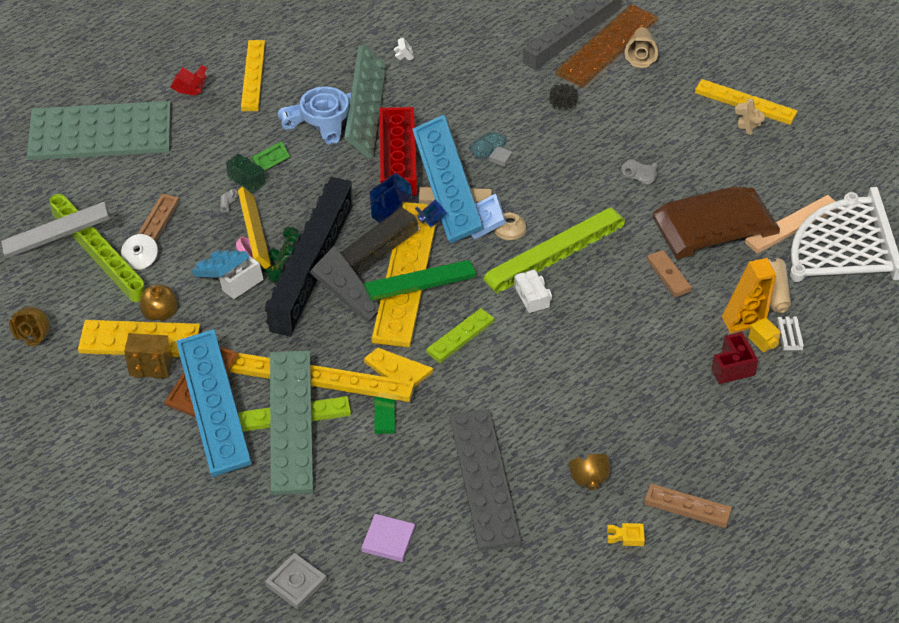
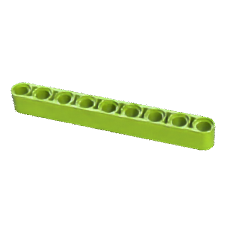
(556, 248)
(101, 251)

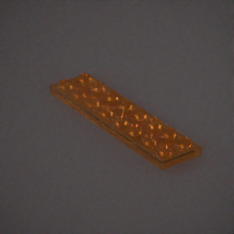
(605, 46)

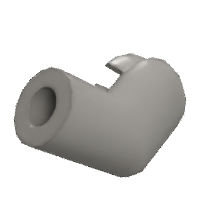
(228, 198)

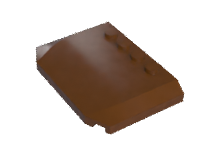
(713, 219)

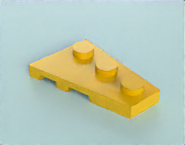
(397, 367)

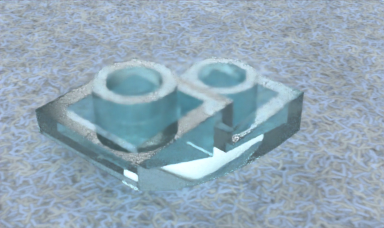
(487, 143)

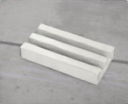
(788, 322)

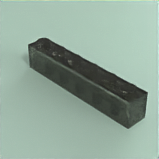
(380, 240)

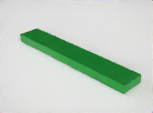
(419, 280)

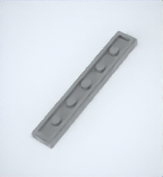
(55, 229)

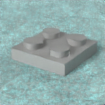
(295, 581)

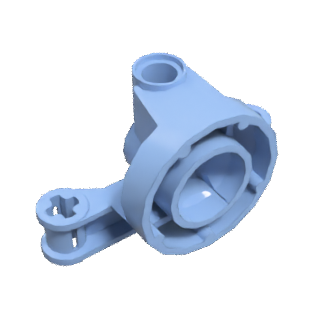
(319, 107)

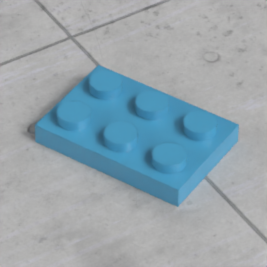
(219, 263)

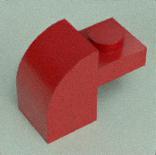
(189, 83)

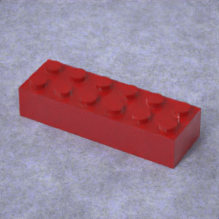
(398, 144)

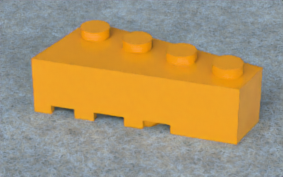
(751, 297)

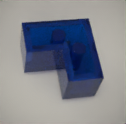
(388, 196)

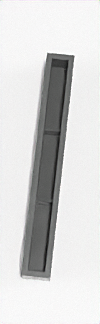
(568, 31)

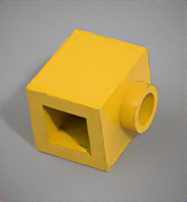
(764, 335)

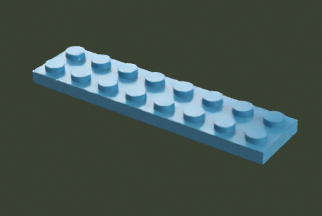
(448, 178)
(213, 403)

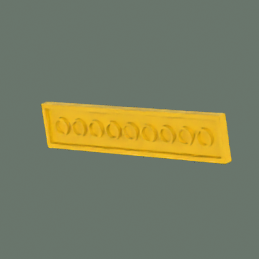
(398, 313)

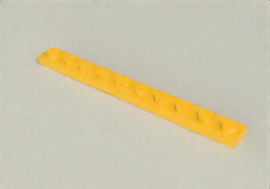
(334, 379)

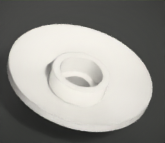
(146, 254)

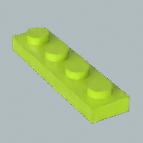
(460, 335)

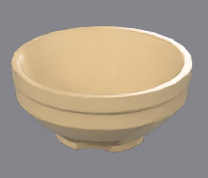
(512, 230)

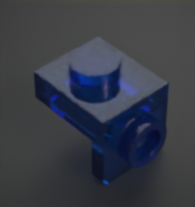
(431, 214)

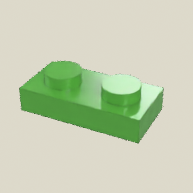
(271, 156)

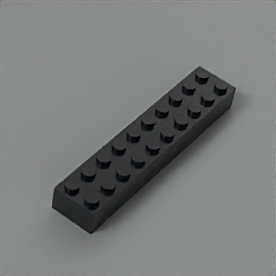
(316, 241)

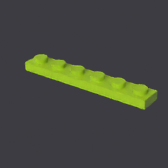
(320, 410)

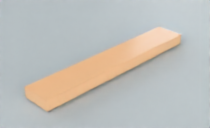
(788, 225)

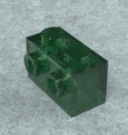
(246, 173)

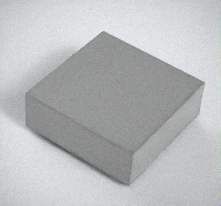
(500, 156)

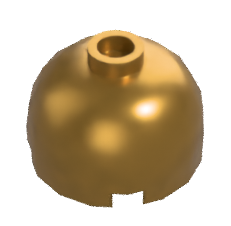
(158, 302)
(30, 322)
(590, 471)

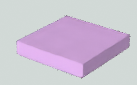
(388, 537)

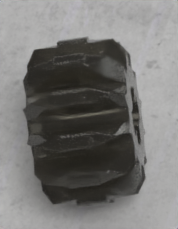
(563, 96)

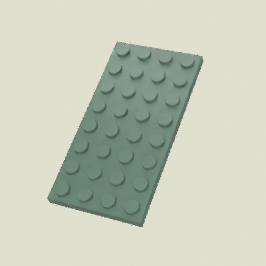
(99, 130)

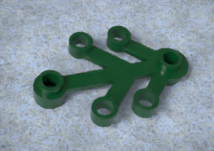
(290, 235)

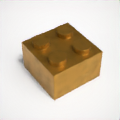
(148, 355)

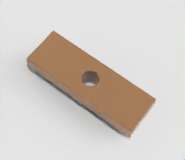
(669, 273)

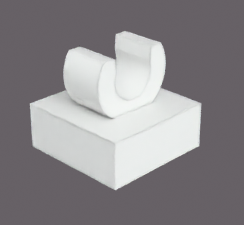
(403, 50)

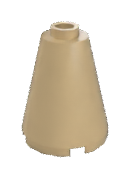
(641, 48)
(780, 298)

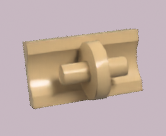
(751, 116)

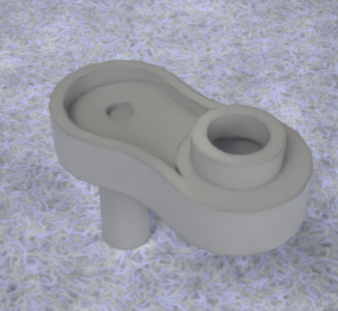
(641, 172)

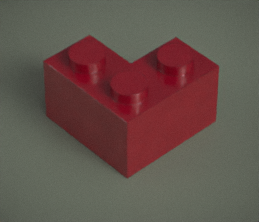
(736, 359)

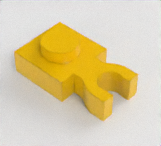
(630, 534)

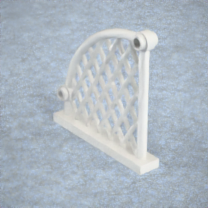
(881, 227)

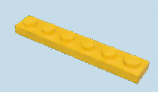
(253, 75)
(733, 97)

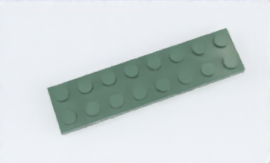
(365, 101)
(290, 423)

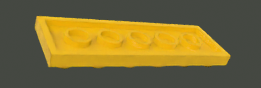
(111, 336)

